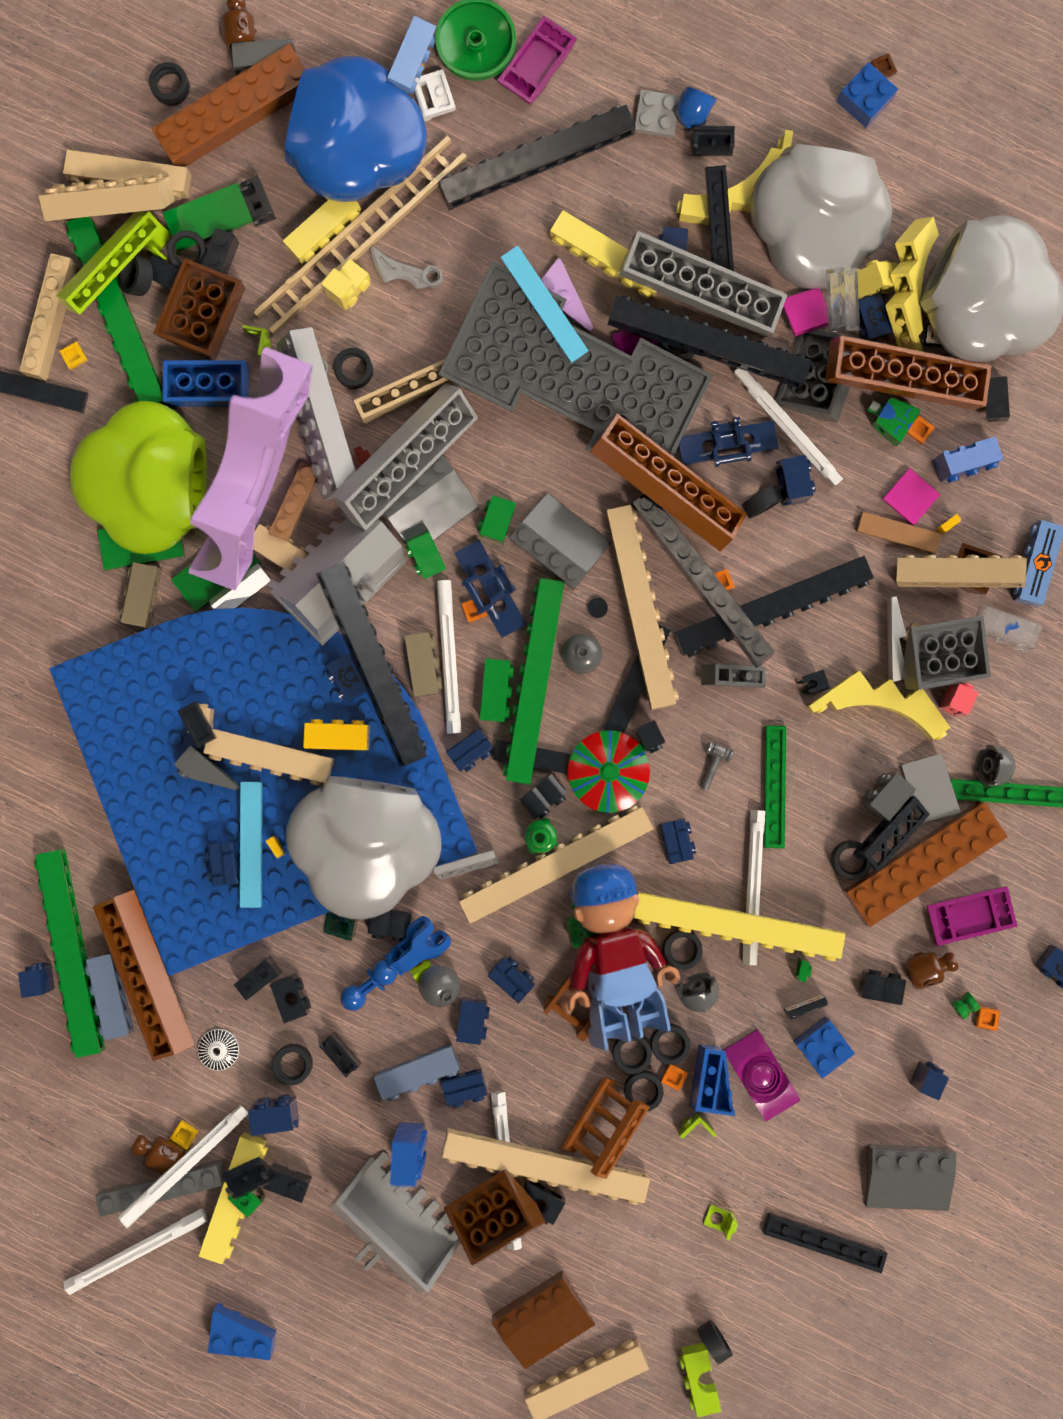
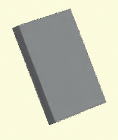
(932, 786)
(466, 865)

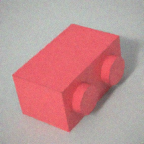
(959, 699)

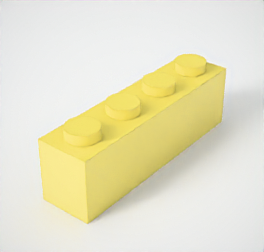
(320, 229)

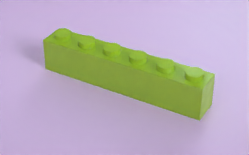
(109, 261)

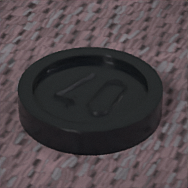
(597, 607)

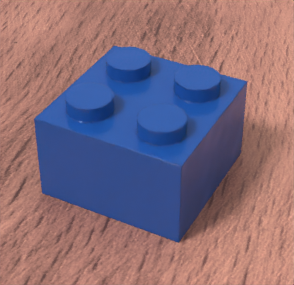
(867, 95)
(824, 1047)

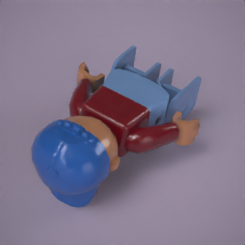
(615, 959)

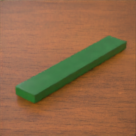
(774, 786)
(1008, 793)

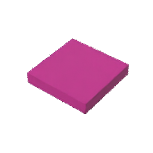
(806, 311)
(911, 497)

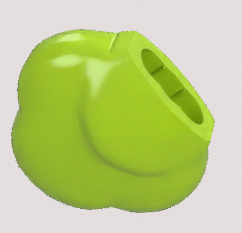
(141, 476)

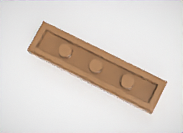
(898, 532)

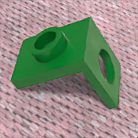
(247, 1203)

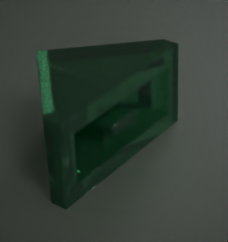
(340, 926)

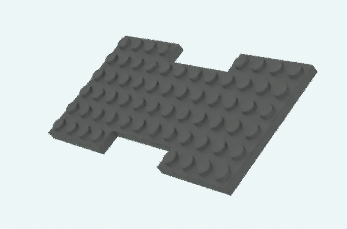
(511, 353)

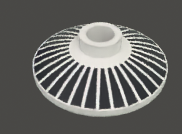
(228, 1049)

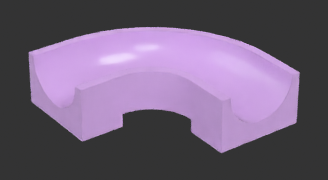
(249, 468)

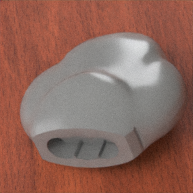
(820, 212)
(993, 291)
(362, 844)

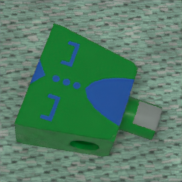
(893, 419)

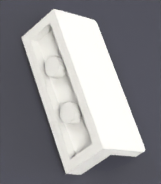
(252, 581)

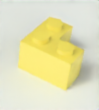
(875, 278)
(346, 284)

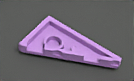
(558, 281)

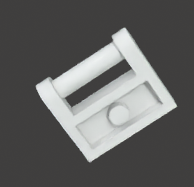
(439, 94)

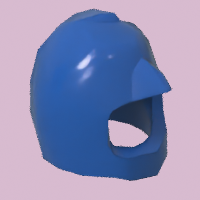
(694, 107)

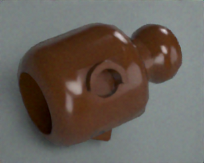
(237, 24)
(928, 969)
(158, 1155)

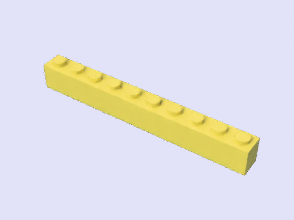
(740, 925)

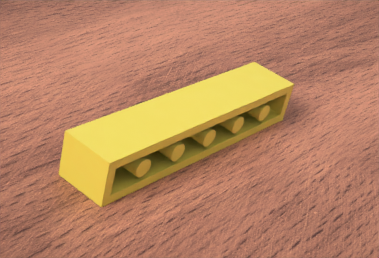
(595, 248)
(226, 1216)

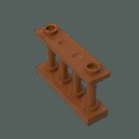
(551, 1003)
(623, 1129)

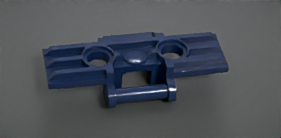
(727, 437)
(495, 586)

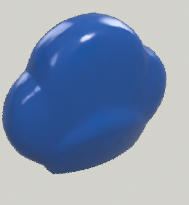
(353, 130)

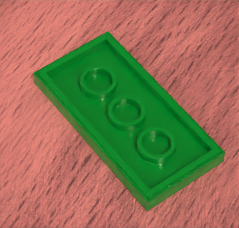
(220, 210)
(118, 557)
(198, 590)

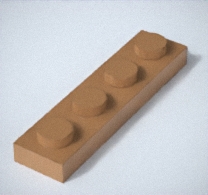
(293, 503)

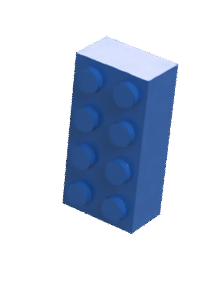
(204, 382)
(408, 1154)

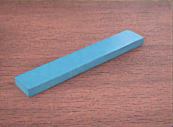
(544, 304)
(251, 844)

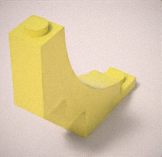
(694, 207)
(907, 279)
(914, 707)

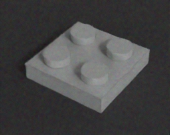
(657, 114)

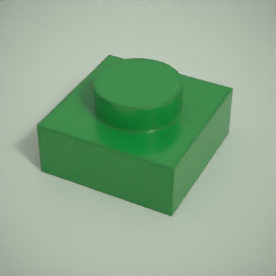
(803, 970)

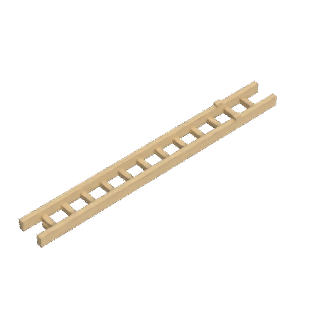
(360, 221)

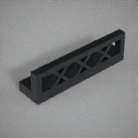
(884, 830)

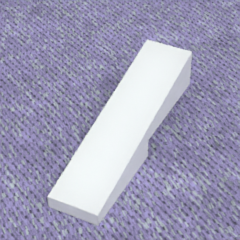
(895, 631)

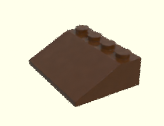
(199, 309)
(493, 1216)
(542, 1320)

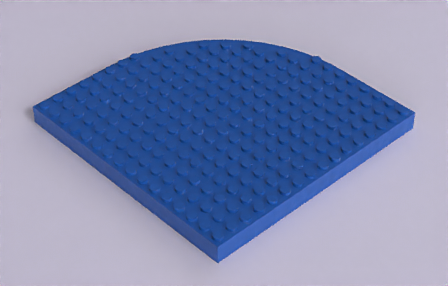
(264, 684)

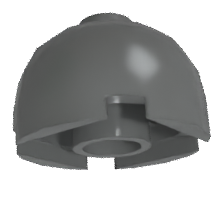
(582, 653)
(995, 765)
(439, 986)
(699, 993)

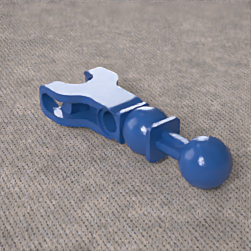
(415, 947)

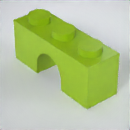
(704, 1397)

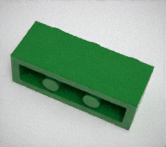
(496, 690)

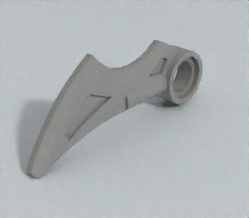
(392, 270)

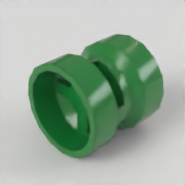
(964, 1008)

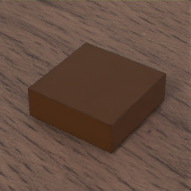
(884, 65)

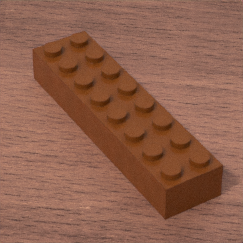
(231, 108)
(907, 373)
(668, 482)
(925, 863)
(143, 975)

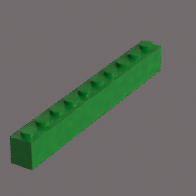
(118, 318)
(535, 681)
(69, 952)

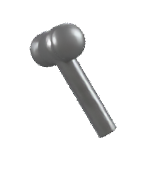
(718, 752)

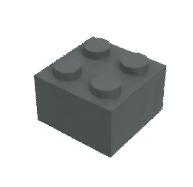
(888, 795)

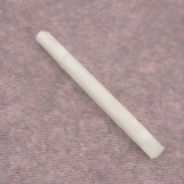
(788, 427)
(448, 656)
(757, 822)
(502, 1133)
(182, 1166)
(130, 1254)

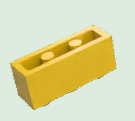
(336, 735)

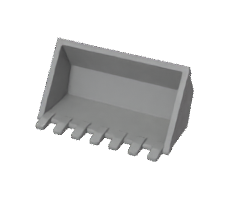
(370, 556)
(396, 1225)

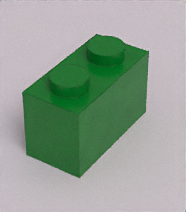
(497, 519)
(425, 554)

